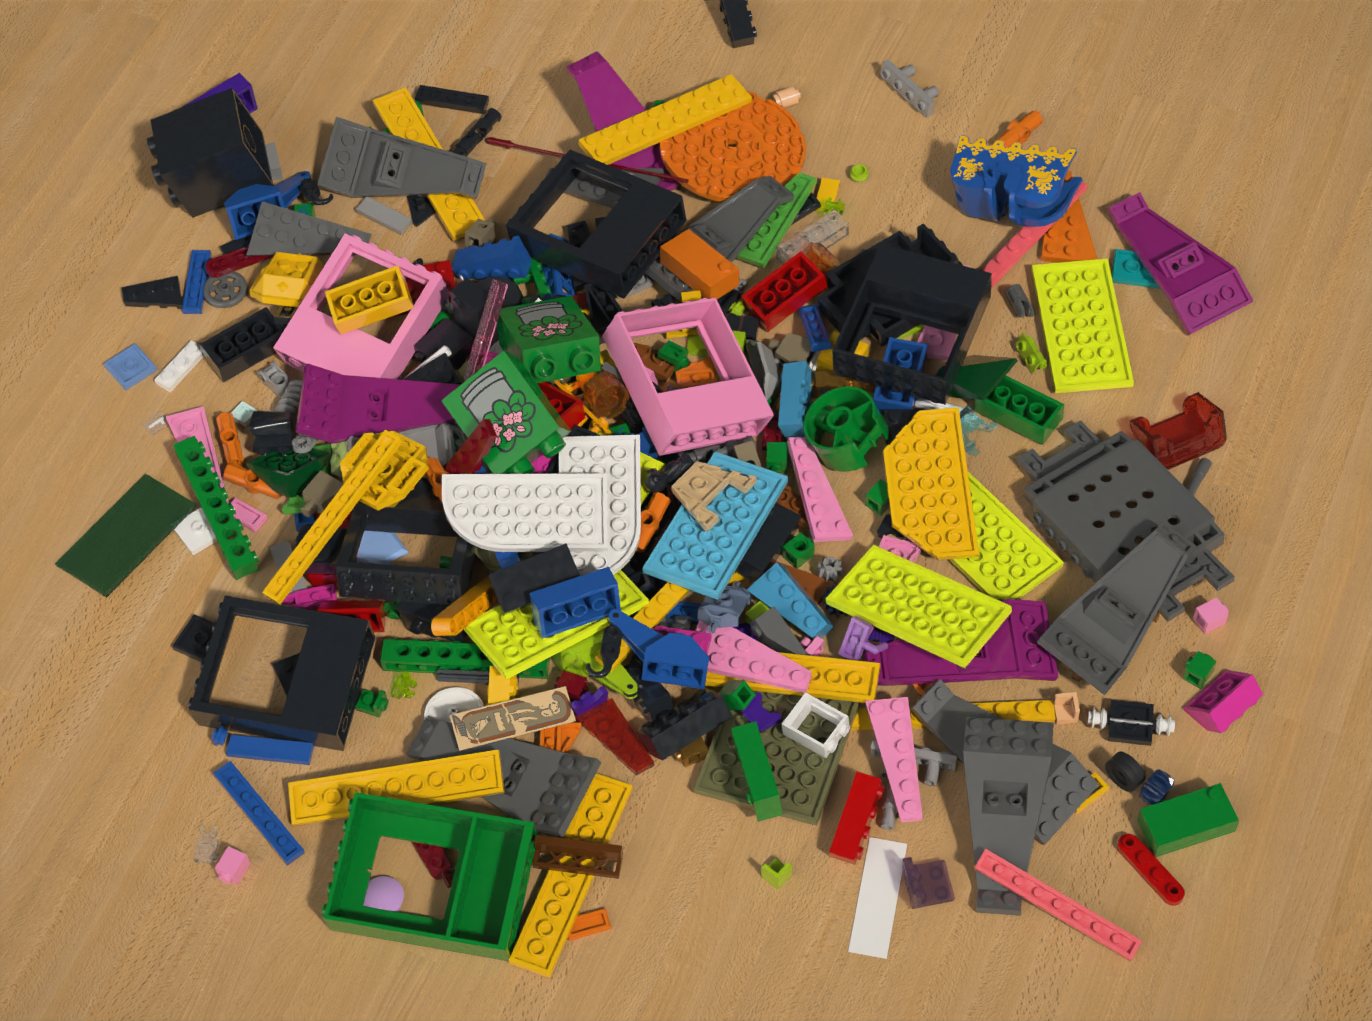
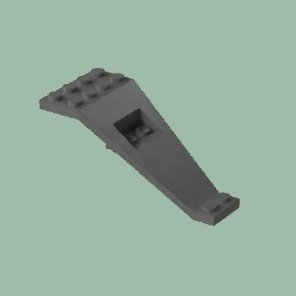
(361, 157)
(729, 226)
(1112, 617)
(1005, 765)
(1067, 781)

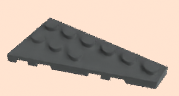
(601, 196)
(295, 233)

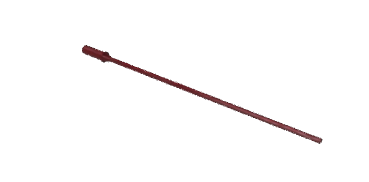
(508, 144)

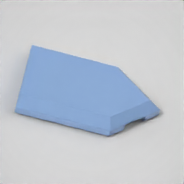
(380, 548)

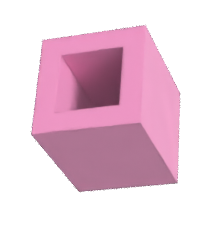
(1211, 615)
(232, 866)

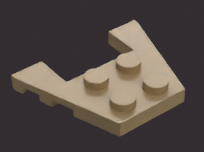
(702, 484)

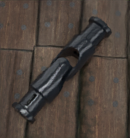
(472, 138)

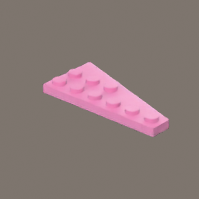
(744, 658)

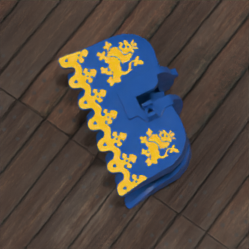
(1026, 179)

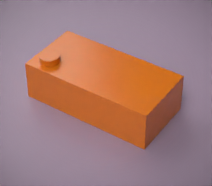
(699, 265)

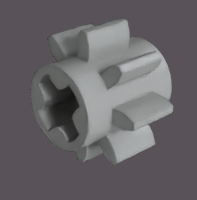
(830, 569)

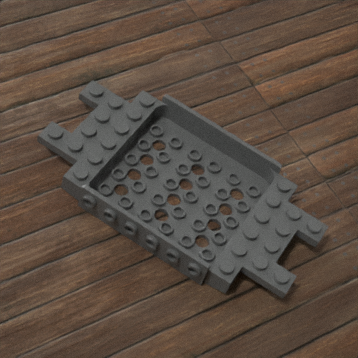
(1097, 548)

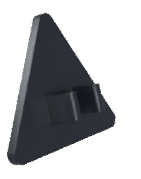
(420, 209)

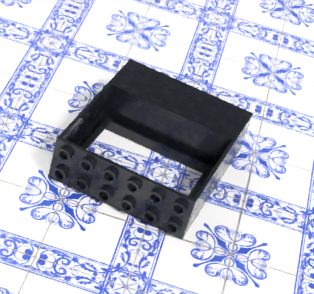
(621, 244)
(919, 292)
(415, 514)
(323, 682)

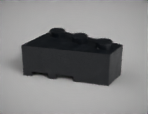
(602, 308)

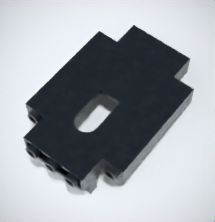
(848, 277)

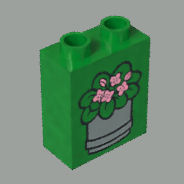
(550, 338)
(518, 411)

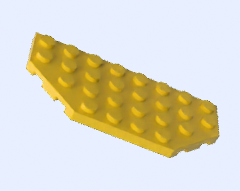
(931, 485)

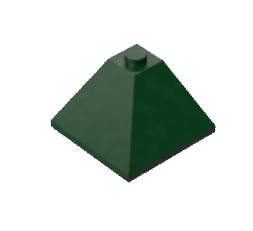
(980, 376)
(289, 471)

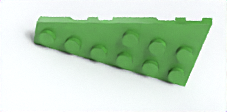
(764, 242)

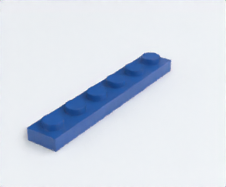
(259, 813)

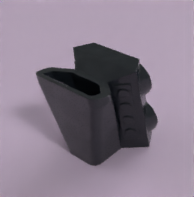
(272, 432)

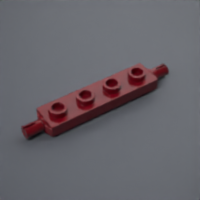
(436, 862)

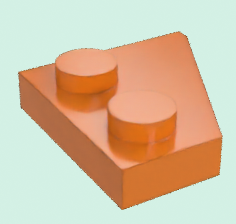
(697, 373)

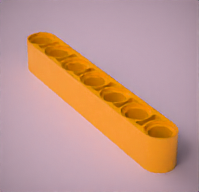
(464, 610)

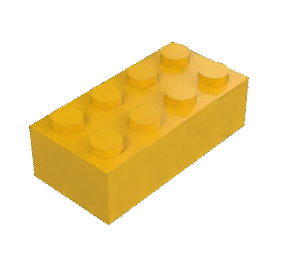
(369, 300)

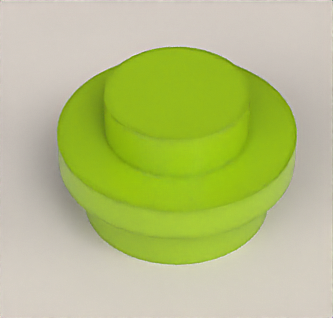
(859, 173)
(737, 308)

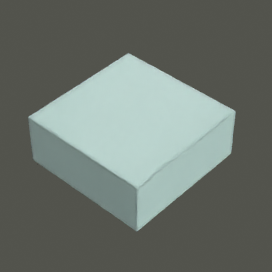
(243, 413)

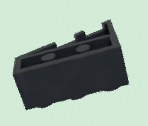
(738, 22)
(420, 616)
(652, 699)

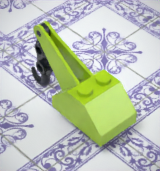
(578, 655)

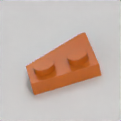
(560, 737)

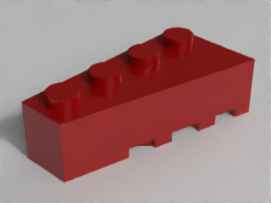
(856, 818)

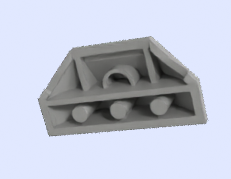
(764, 368)

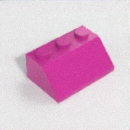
(1224, 700)

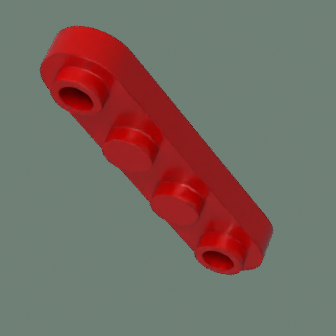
(1150, 869)

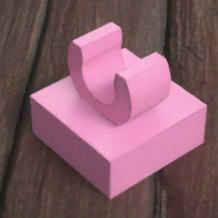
(814, 647)

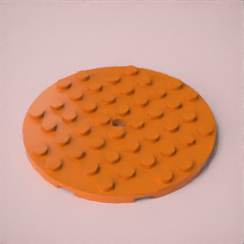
(765, 141)

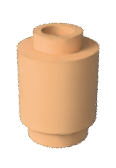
(787, 97)

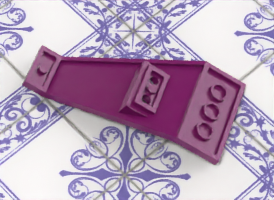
(611, 102)
(1197, 289)
(342, 405)
(1007, 655)

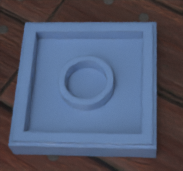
(130, 366)

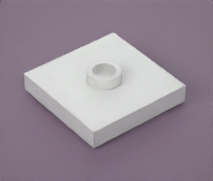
(196, 532)

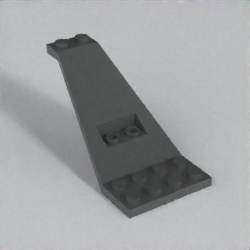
(537, 781)

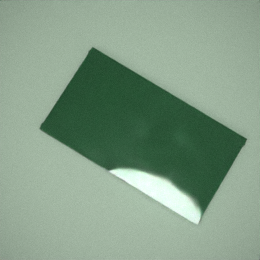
(125, 535)

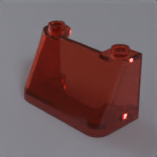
(1185, 435)

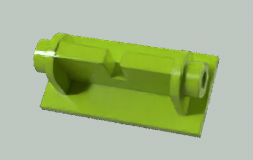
(1029, 352)

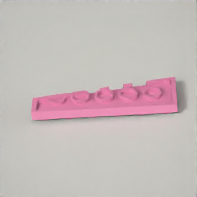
(195, 423)

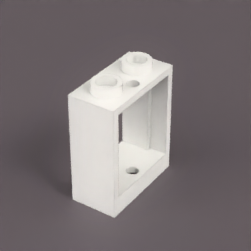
(800, 712)

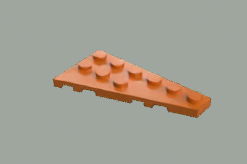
(1069, 237)

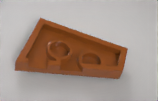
(662, 369)

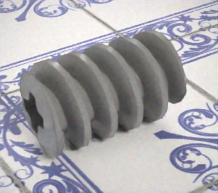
(290, 399)

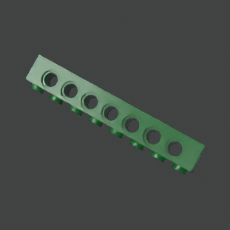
(240, 564)
(414, 662)

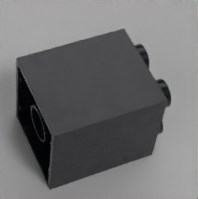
(208, 152)

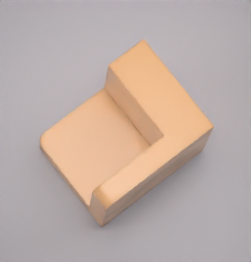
(1066, 708)

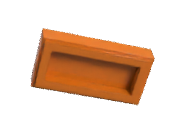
(590, 924)

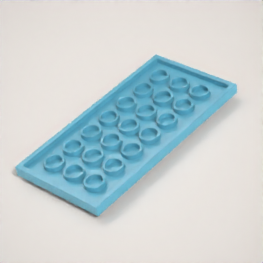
(709, 559)

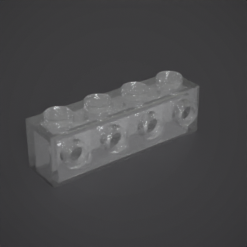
(825, 231)

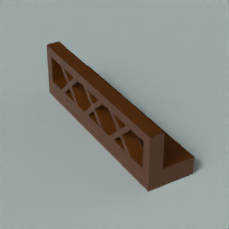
(580, 849)

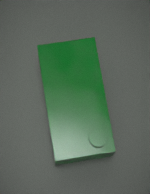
(1022, 409)
(756, 771)
(1187, 820)

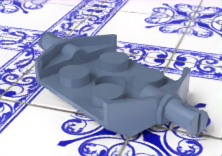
(726, 609)

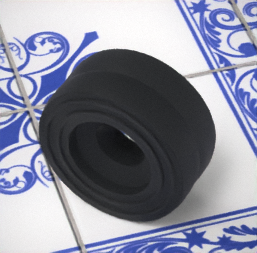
(1125, 771)

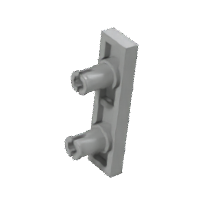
(901, 82)
(926, 757)

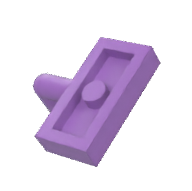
(856, 640)

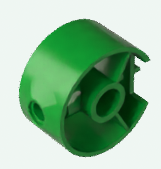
(849, 416)

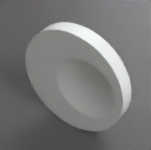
(451, 702)

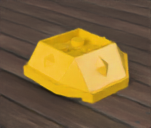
(286, 279)
(397, 476)

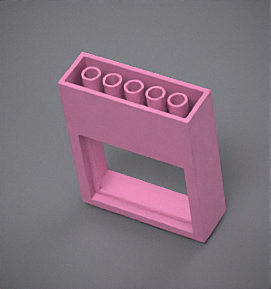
(316, 340)
(695, 414)

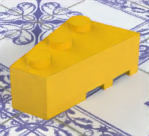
(501, 689)

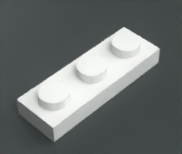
(180, 366)

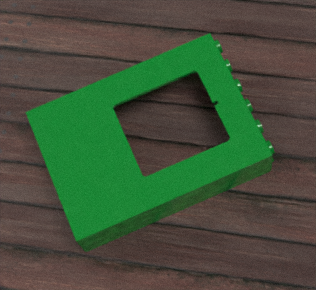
(485, 887)

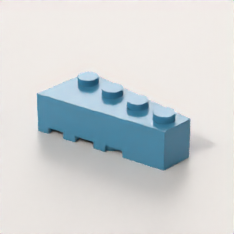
(795, 398)
(782, 590)

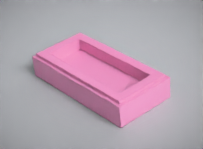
(249, 516)

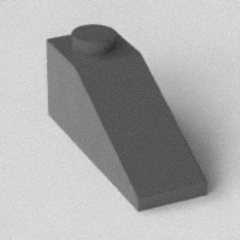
(776, 633)

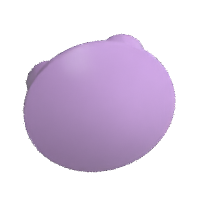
(384, 894)

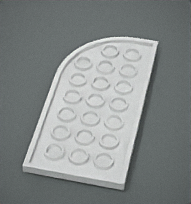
(621, 461)
(528, 510)

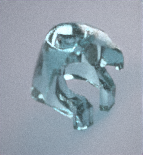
(970, 422)

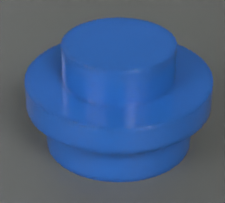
(219, 736)

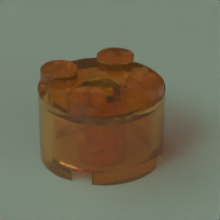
(606, 395)

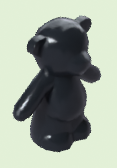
(657, 481)

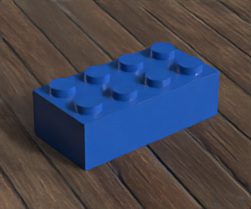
(903, 354)
(575, 602)

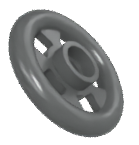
(236, 297)

